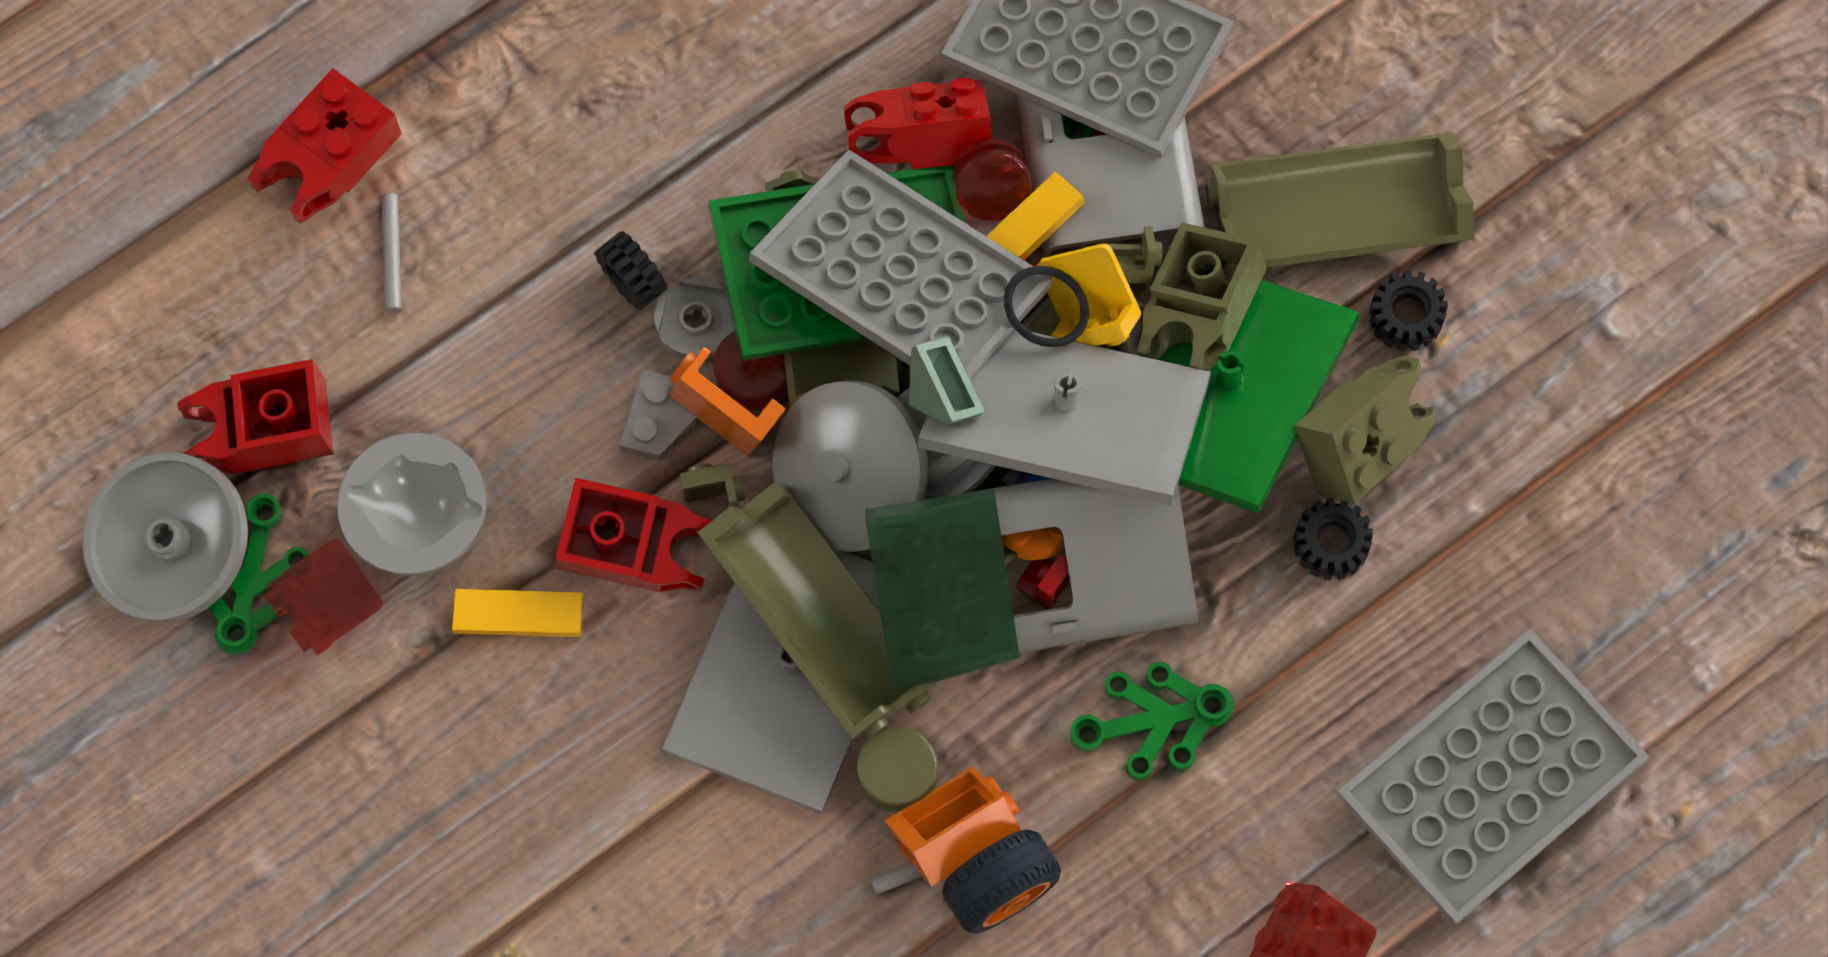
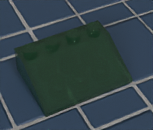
(941, 587)

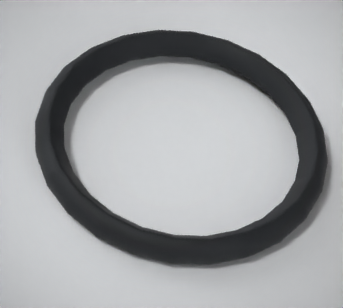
(1046, 342)

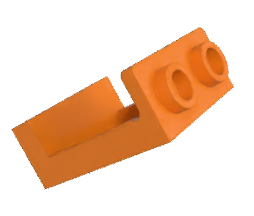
(719, 409)

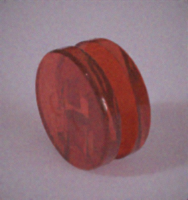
(991, 179)
(748, 381)

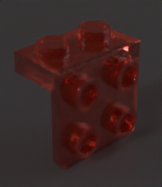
(323, 596)
(1312, 925)

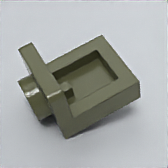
(1139, 260)
(709, 481)

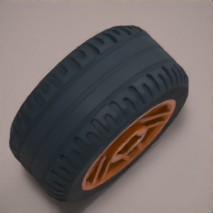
(1001, 881)

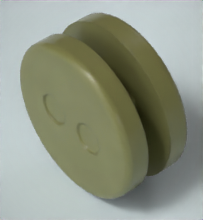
(896, 768)

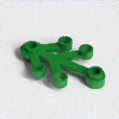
(250, 582)
(1158, 716)

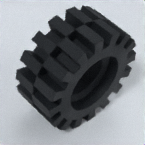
(630, 270)
(1414, 288)
(1332, 563)

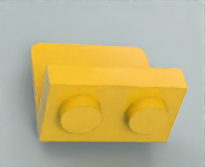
(1109, 296)

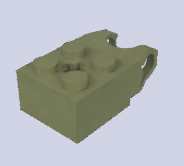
(1201, 294)
(1364, 430)

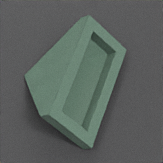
(941, 383)

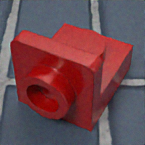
(1045, 580)

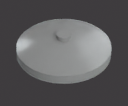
(846, 453)
(165, 537)

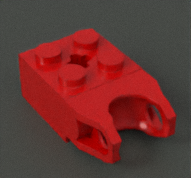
(922, 122)
(326, 144)
(263, 418)
(643, 543)

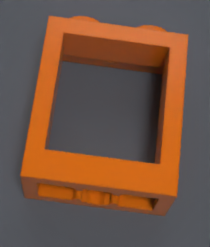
(953, 824)

